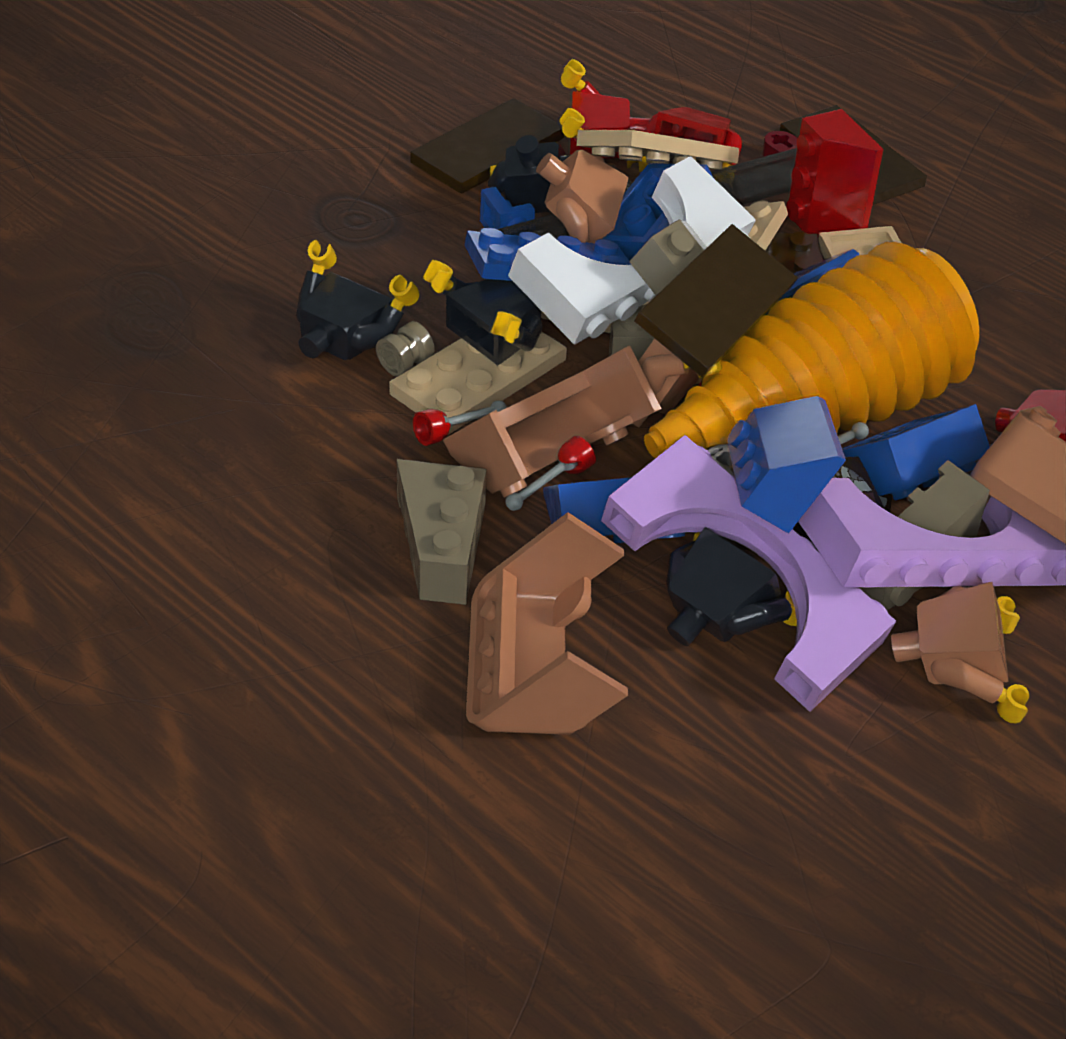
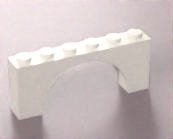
(590, 294)

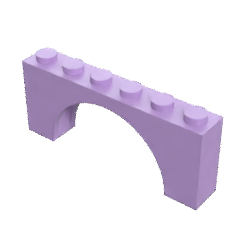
(691, 491)
(881, 550)

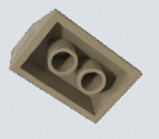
(667, 255)

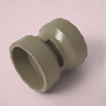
(409, 346)

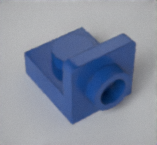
(499, 213)

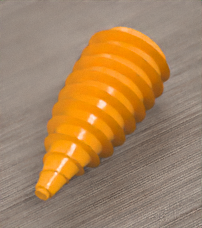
(860, 338)

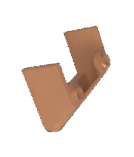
(532, 431)
(1029, 470)
(517, 636)

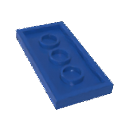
(495, 251)

